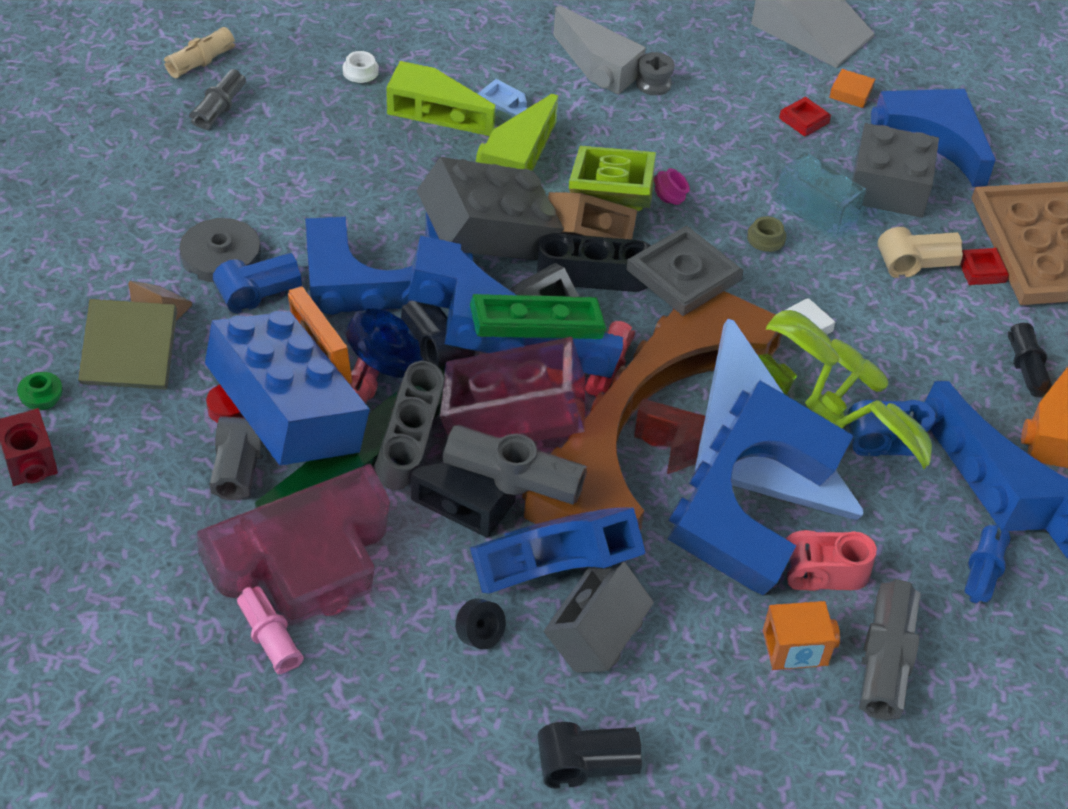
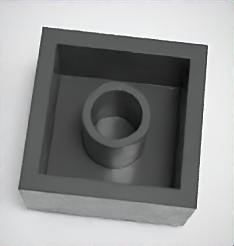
(895, 169)

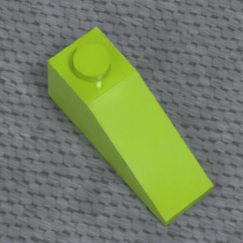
(437, 99)
(521, 138)

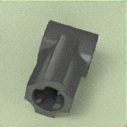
(236, 458)

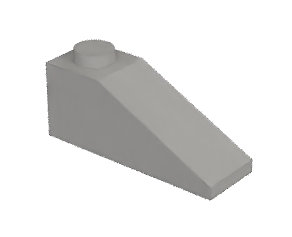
(599, 52)

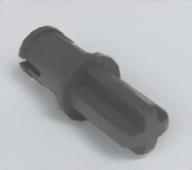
(217, 100)

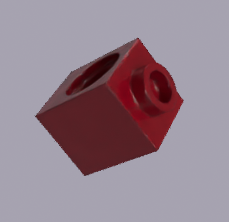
(26, 448)

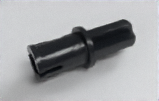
(1030, 358)

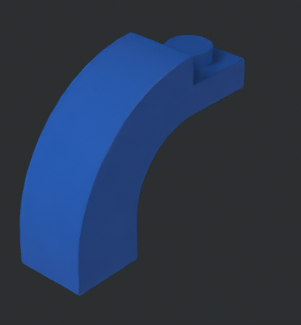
(557, 545)

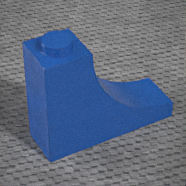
(941, 115)

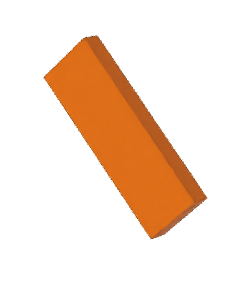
(320, 330)

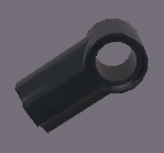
(429, 327)
(575, 754)

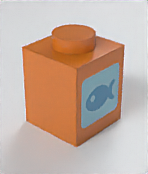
(800, 635)

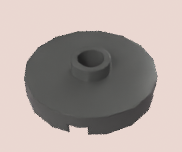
(215, 242)

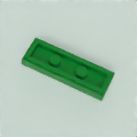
(537, 316)

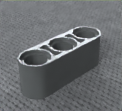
(412, 407)

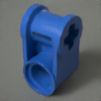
(876, 438)

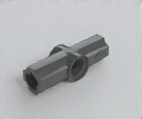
(515, 464)
(890, 650)

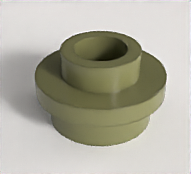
(767, 234)

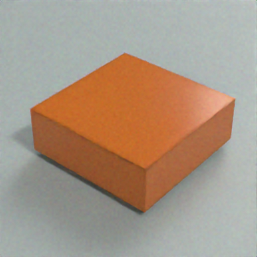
(852, 88)

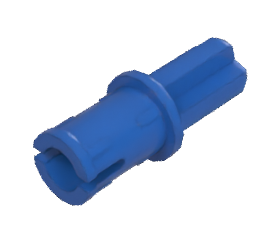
(986, 564)

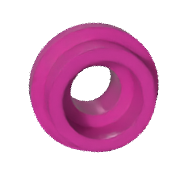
(671, 186)

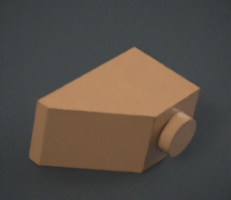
(592, 216)

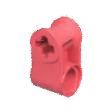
(831, 560)

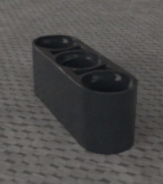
(592, 260)

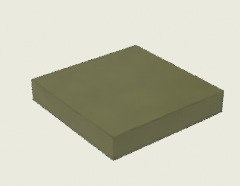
(128, 344)

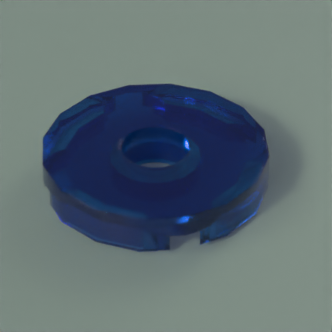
(383, 341)

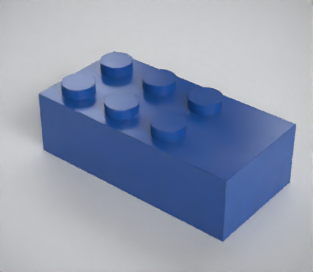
(286, 387)

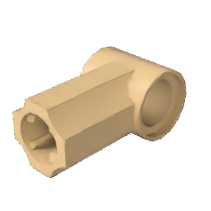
(909, 253)

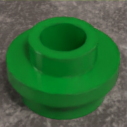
(40, 390)

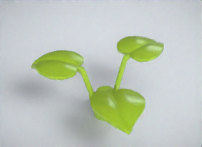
(830, 405)

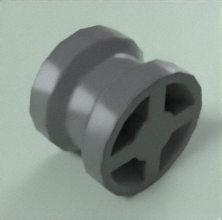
(655, 73)

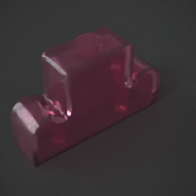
(302, 546)

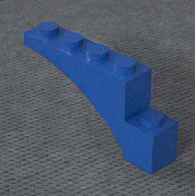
(449, 279)
(1007, 480)

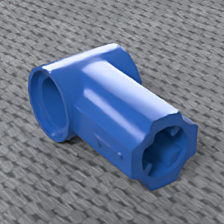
(246, 285)

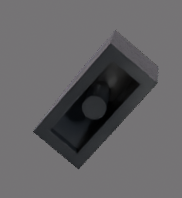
(461, 496)

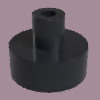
(480, 623)

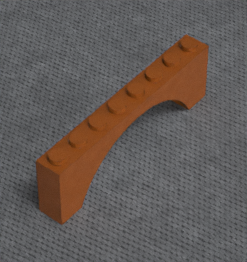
(675, 351)

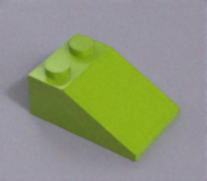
(614, 175)

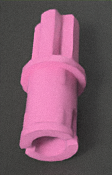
(269, 630)

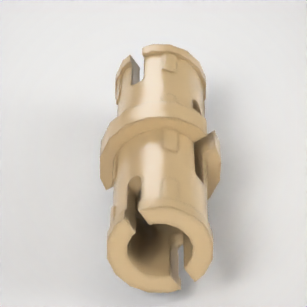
(199, 52)

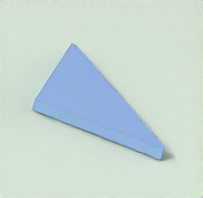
(740, 369)

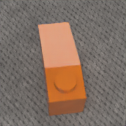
(1048, 429)

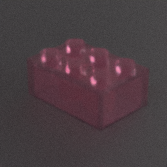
(517, 391)

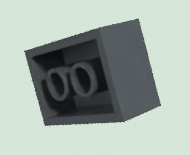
(488, 208)

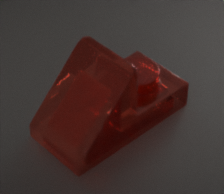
(672, 428)

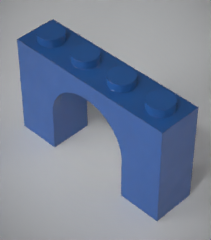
(343, 282)
(714, 523)

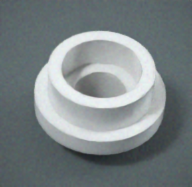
(360, 67)

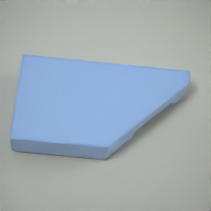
(507, 99)

